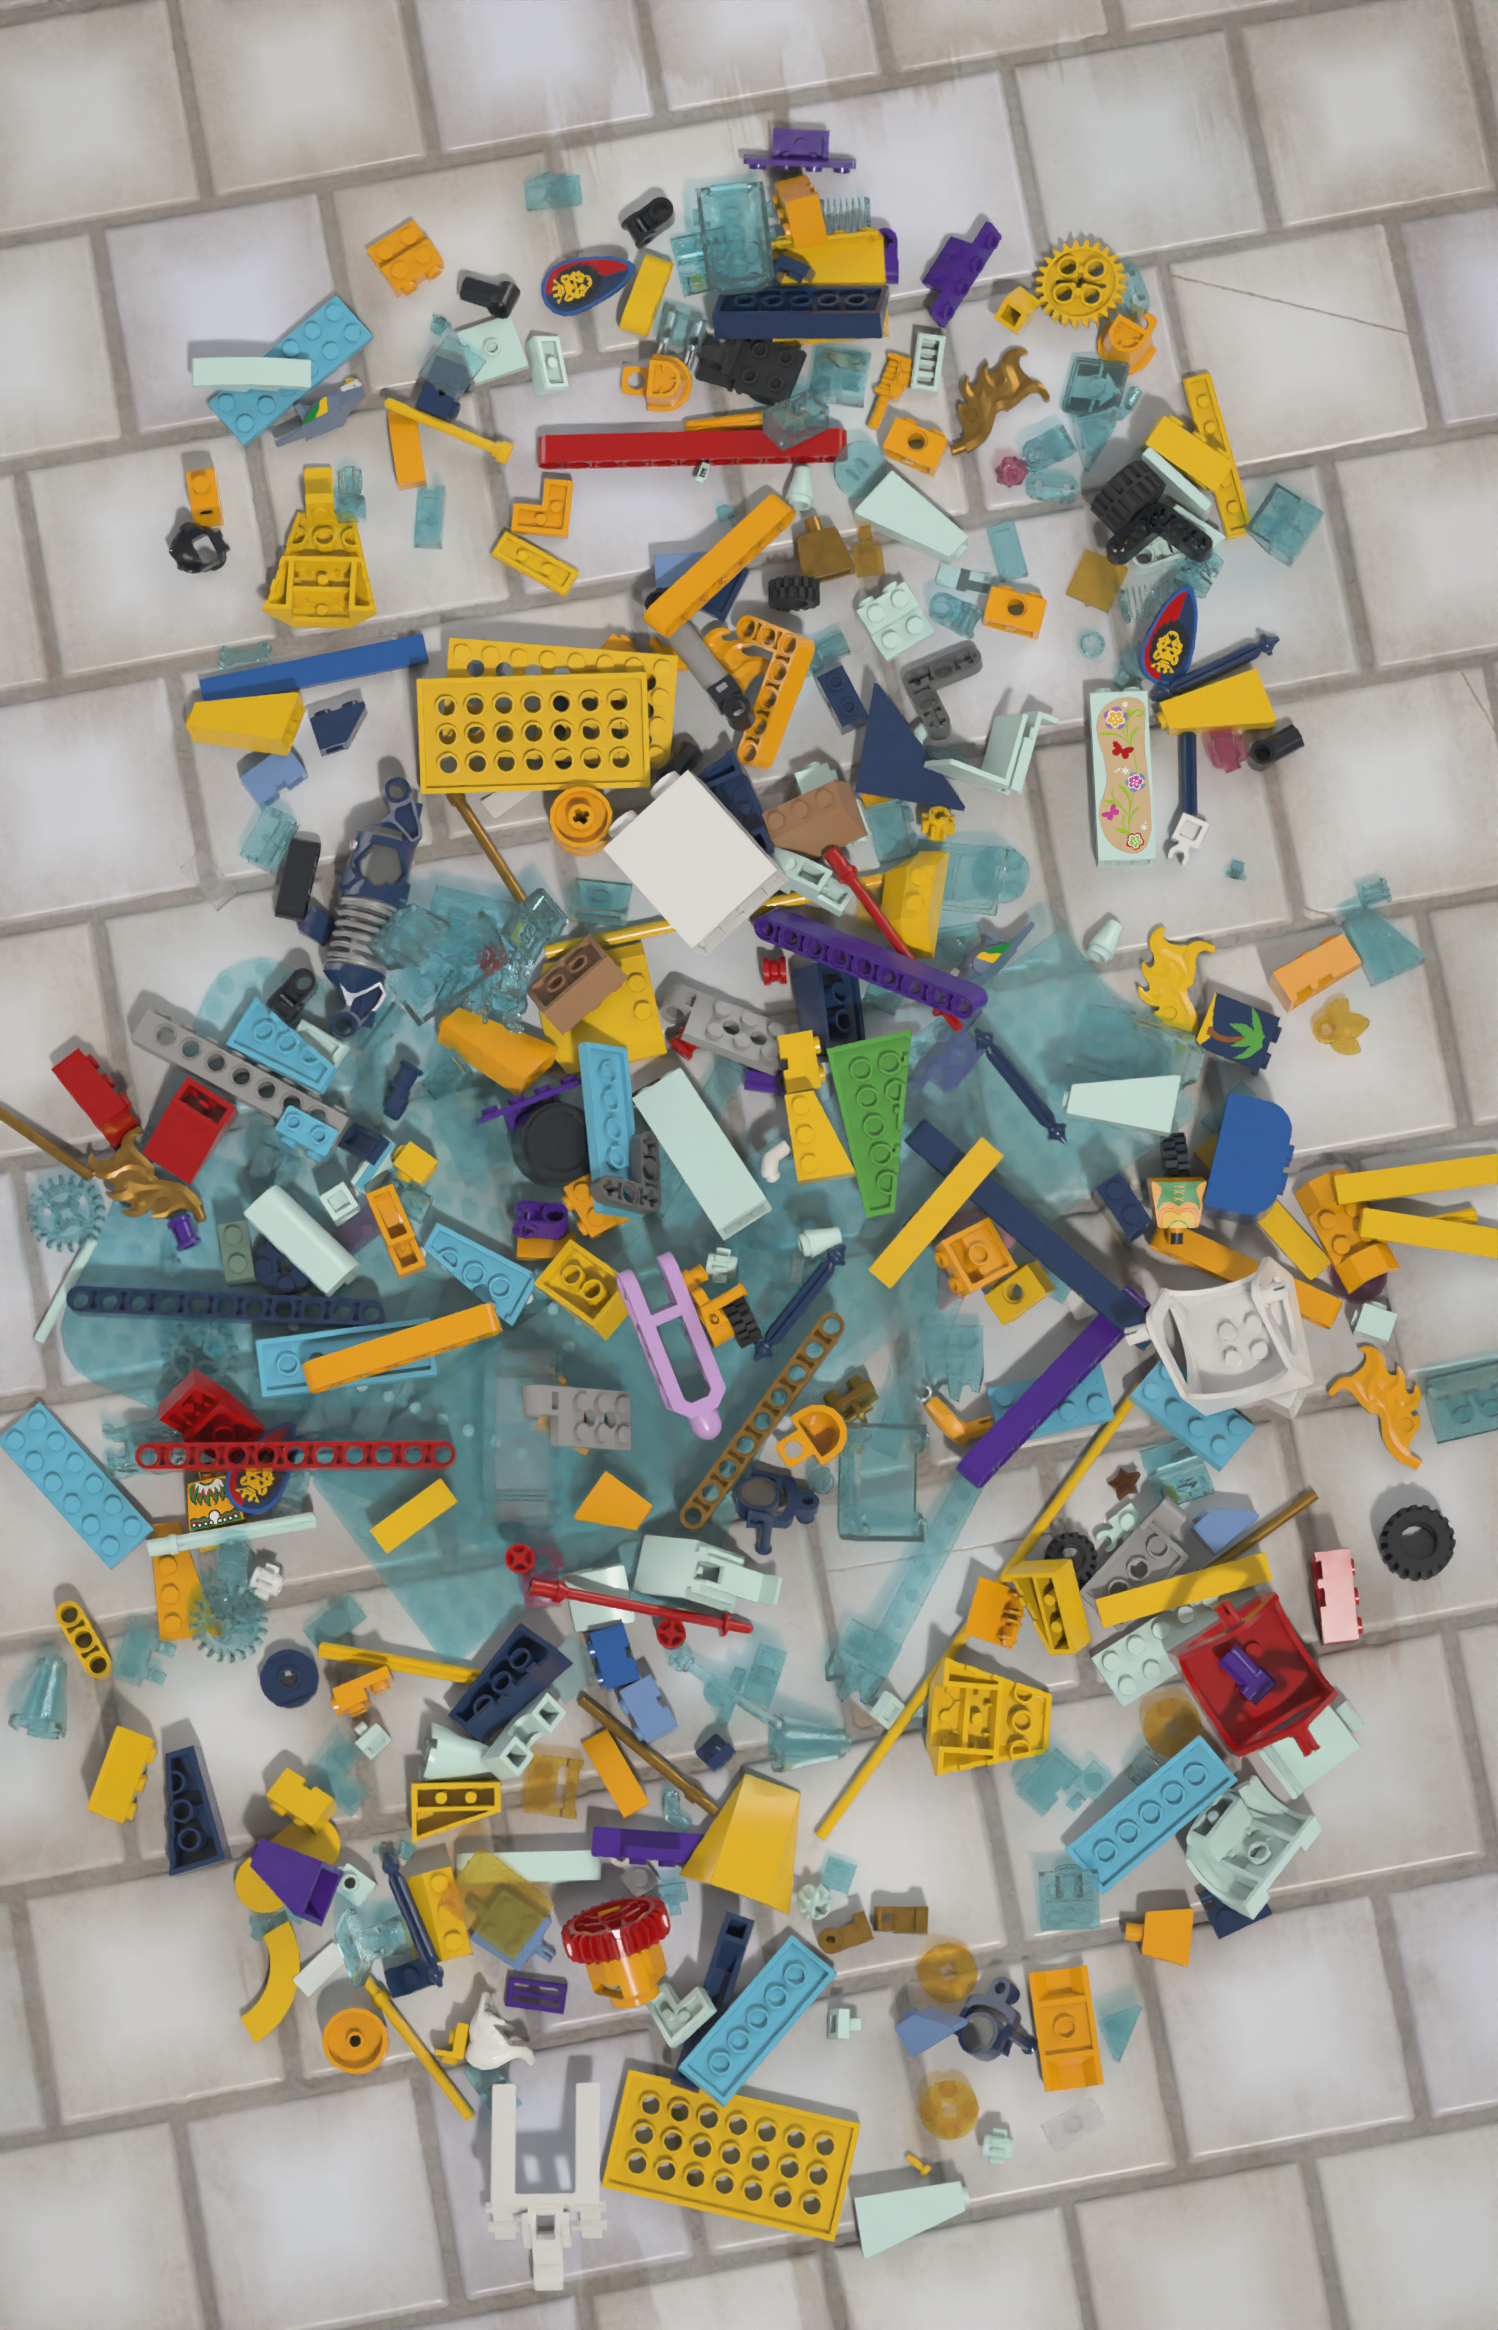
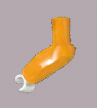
(952, 1425)

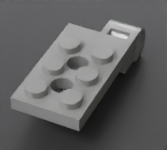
(706, 1026)
(566, 1414)
(1148, 1544)

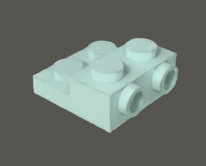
(894, 621)

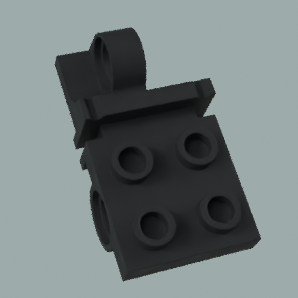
(753, 367)

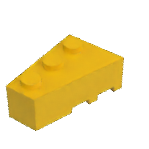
(1187, 453)
(1054, 1602)
(450, 1804)

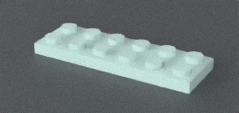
(1140, 1658)

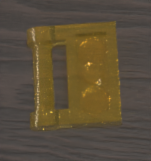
(543, 1786)

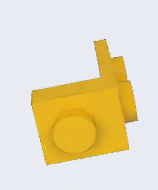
(319, 494)

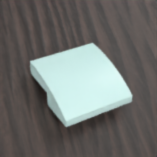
(607, 1581)

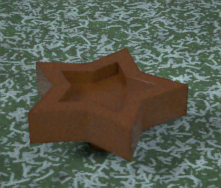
(1125, 1483)

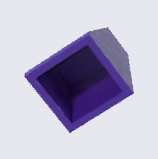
(297, 1879)

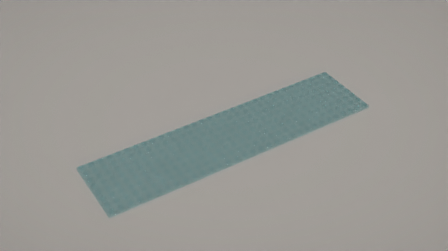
(1039, 1009)

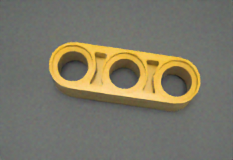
(646, 295)
(76, 1629)

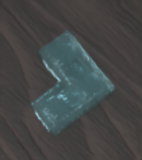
(331, 1774)

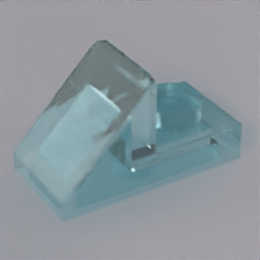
(552, 193)

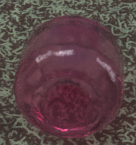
(1226, 750)

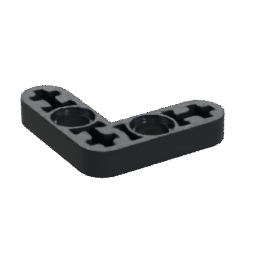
(1160, 527)

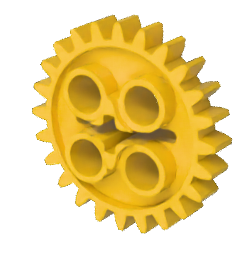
(1086, 261)

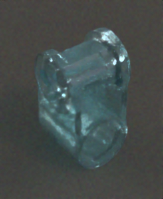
(1051, 447)
(957, 614)

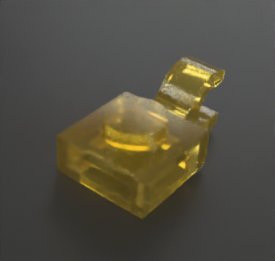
(868, 558)

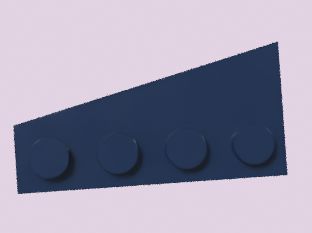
(508, 1683)
(195, 1823)

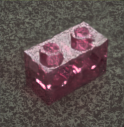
(551, 1574)

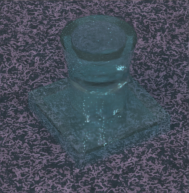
(363, 1945)

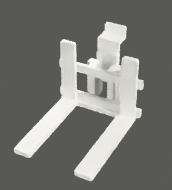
(546, 2248)

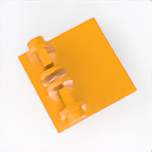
(995, 1613)

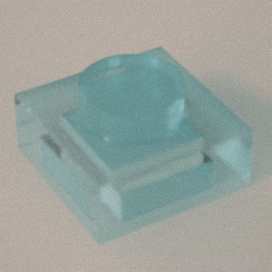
(838, 1875)

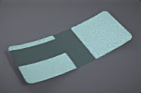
(964, 579)

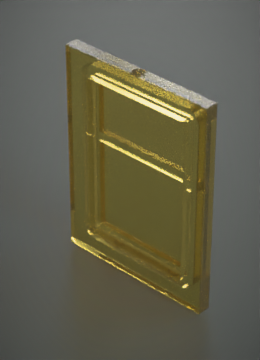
(496, 1903)

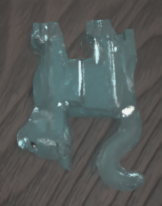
(506, 985)
(133, 1436)

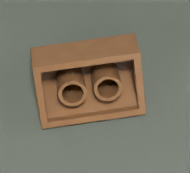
(816, 821)
(576, 984)

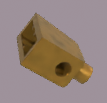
(823, 552)

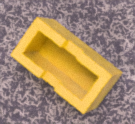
(800, 1055)
(305, 1807)

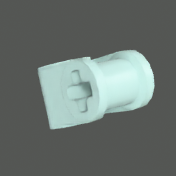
(1160, 555)

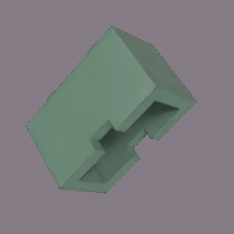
(237, 1253)

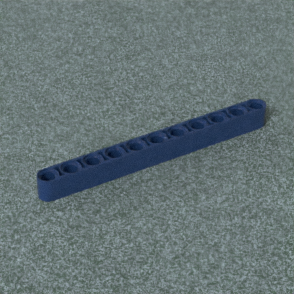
(1032, 1234)
(212, 1301)

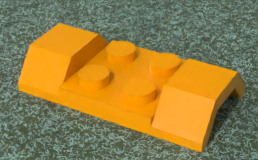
(1337, 1230)
(1065, 2028)

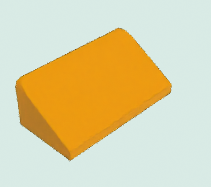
(541, 1249)

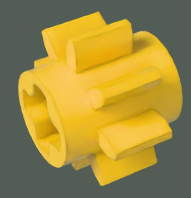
(938, 823)

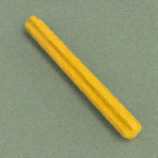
(398, 1663)

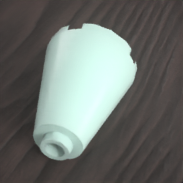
(452, 1756)

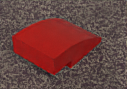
(208, 1414)

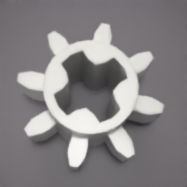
(267, 1581)

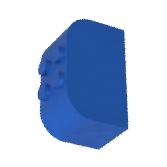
(1248, 1160)

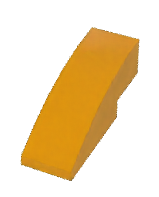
(406, 451)
(395, 1232)
(615, 1774)

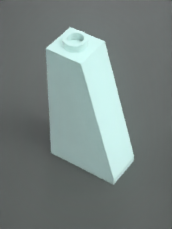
(912, 520)
(1128, 1104)
(901, 2214)

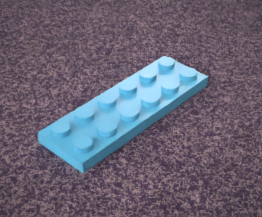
(325, 338)
(608, 1115)
(282, 1358)
(75, 1486)
(1152, 1813)
(757, 2021)

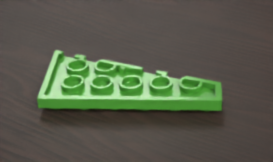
(871, 1097)

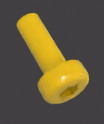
(916, 2163)

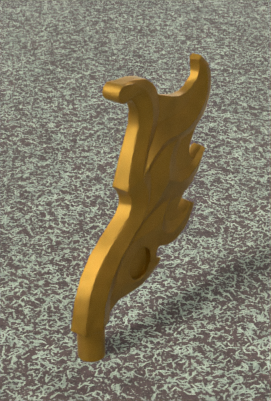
(993, 393)
(138, 1185)

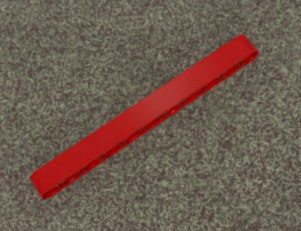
(682, 449)
(282, 1450)

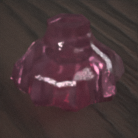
(1011, 471)

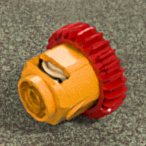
(621, 1948)

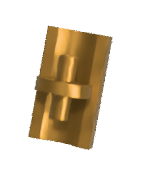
(854, 1404)

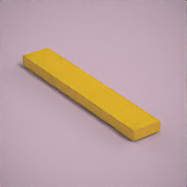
(1210, 424)
(1415, 1179)
(936, 1212)
(1280, 1228)
(1428, 1233)
(1183, 1589)

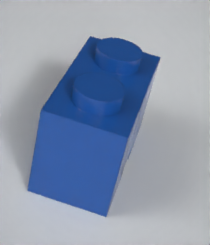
(609, 1649)

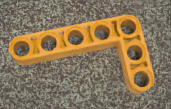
(779, 688)

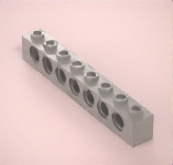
(147, 1038)

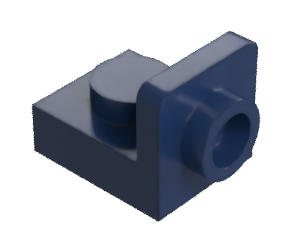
(795, 270)
(715, 1753)
(407, 1978)

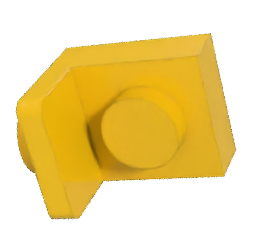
(458, 2039)

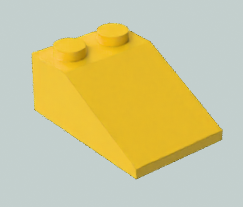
(584, 1289)

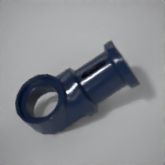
(401, 1085)

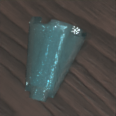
(43, 1700)
(805, 1743)

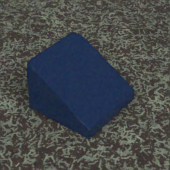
(317, 926)

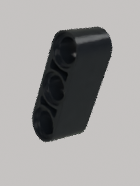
(298, 879)

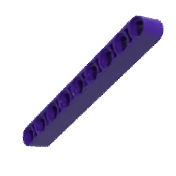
(871, 963)
(1043, 1397)

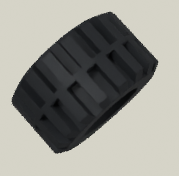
(1127, 495)
(1431, 1522)

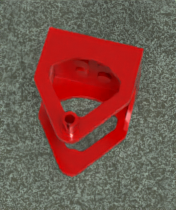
(1269, 1641)

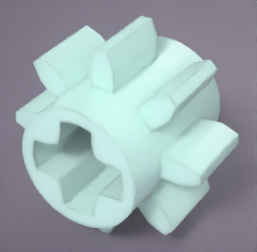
(721, 1265)
(813, 1901)
(997, 2146)

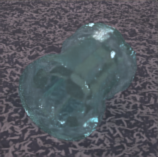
(1374, 893)

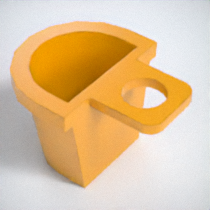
(1128, 342)
(665, 383)
(819, 1432)

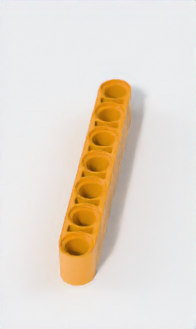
(719, 565)
(1232, 1266)
(401, 1348)

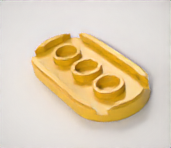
(255, 1892)

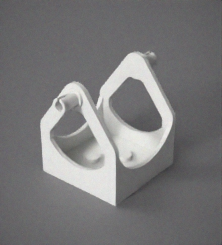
(1236, 1339)

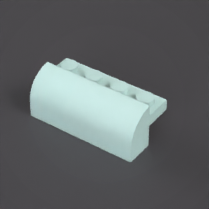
(302, 1240)

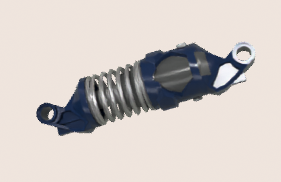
(370, 894)

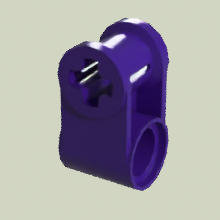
(891, 256)
(540, 1220)

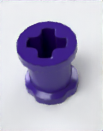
(183, 1233)

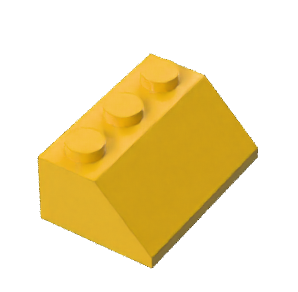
(122, 1776)
(445, 1931)

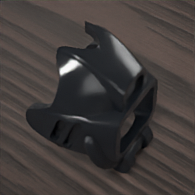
(185, 554)

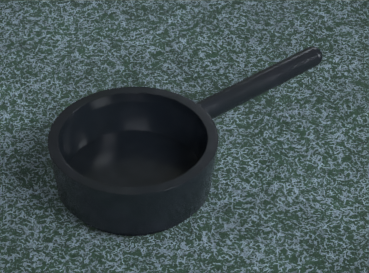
(552, 1143)

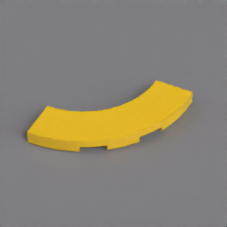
(280, 1988)

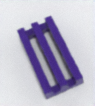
(511, 1991)

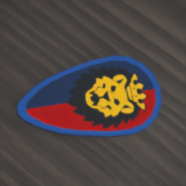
(584, 283)
(1170, 638)
(261, 1491)

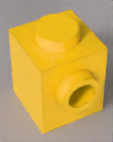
(1017, 310)
(414, 1164)

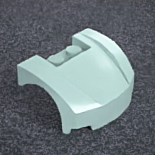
(1245, 1844)

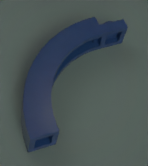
(719, 1983)

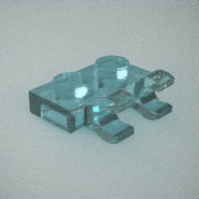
(136, 1653)

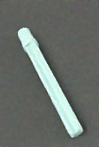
(174, 1544)

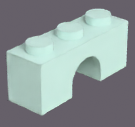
(511, 1750)

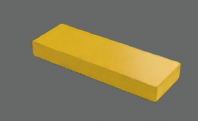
(535, 564)
(413, 1516)

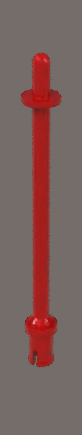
(848, 875)
(560, 1591)

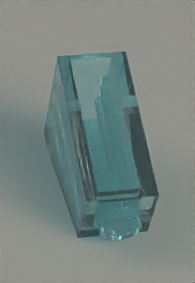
(1379, 946)

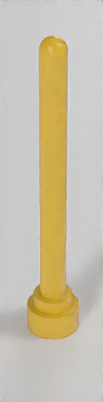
(499, 450)

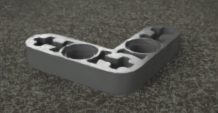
(927, 688)
(643, 1152)

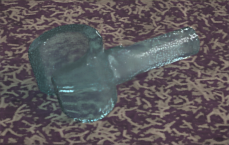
(726, 513)
(405, 1850)

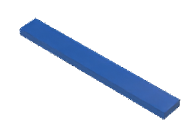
(318, 670)

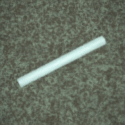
(60, 1299)

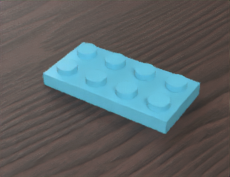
(1083, 1408)
(1210, 1436)

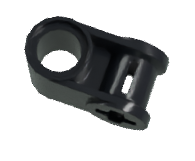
(648, 223)
(292, 996)

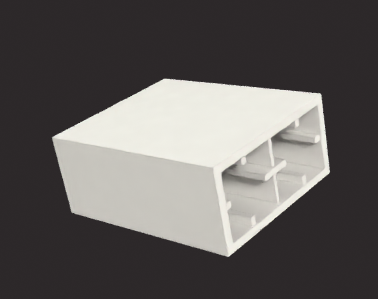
(694, 861)

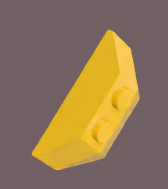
(914, 900)

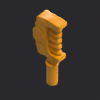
(893, 383)

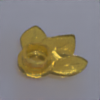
(1344, 1027)

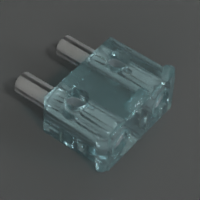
(683, 329)

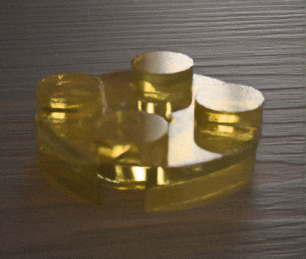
(1171, 1710)
(933, 1981)
(966, 2110)

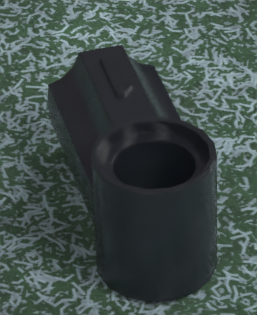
(498, 298)
(1276, 747)
(683, 759)

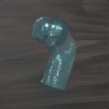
(1129, 402)
(671, 1811)

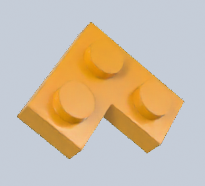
(551, 518)

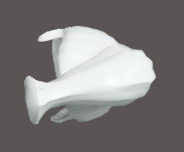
(488, 2044)

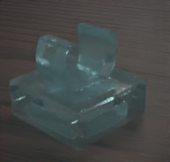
(672, 1895)

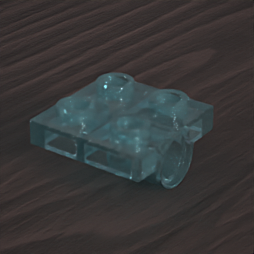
(1069, 1898)

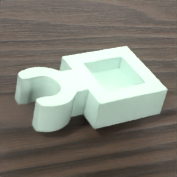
(1122, 1525)

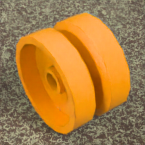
(569, 832)
(338, 2042)

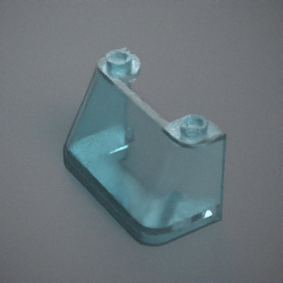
(880, 1483)

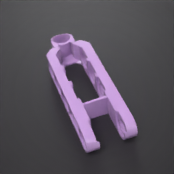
(702, 1413)

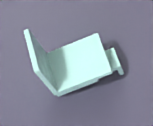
(1005, 756)
(701, 1574)
(1332, 1732)

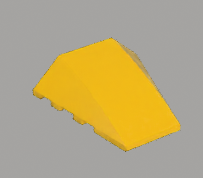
(321, 577)
(983, 1719)
(751, 1844)

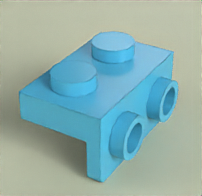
(307, 1133)

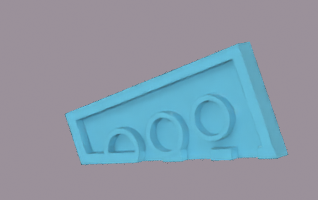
(278, 1047)
(483, 1272)

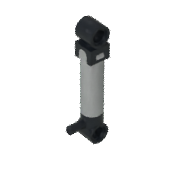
(710, 674)

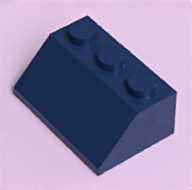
(829, 1005)

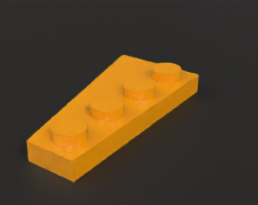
(176, 1588)

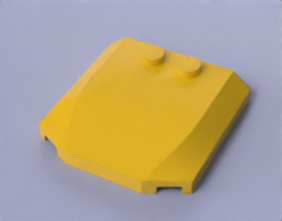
(622, 1019)

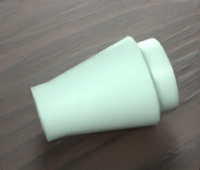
(800, 490)
(1104, 943)
(816, 1241)

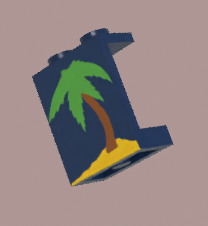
(1239, 1032)
(1121, 1209)

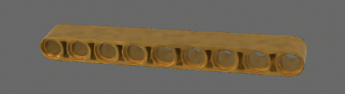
(767, 1407)

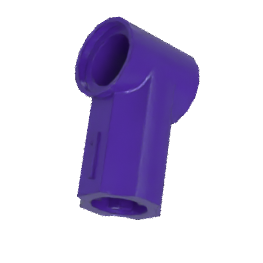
(764, 1083)
(1251, 1679)

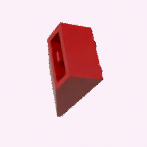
(190, 1130)

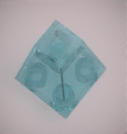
(840, 375)

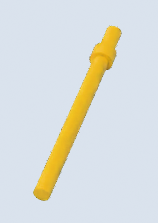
(382, 2000)

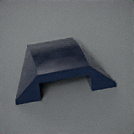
(734, 788)

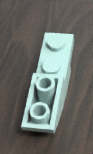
(812, 881)

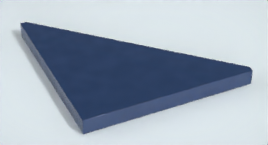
(895, 761)

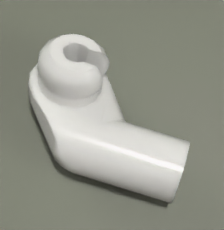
(771, 1159)

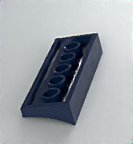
(802, 313)

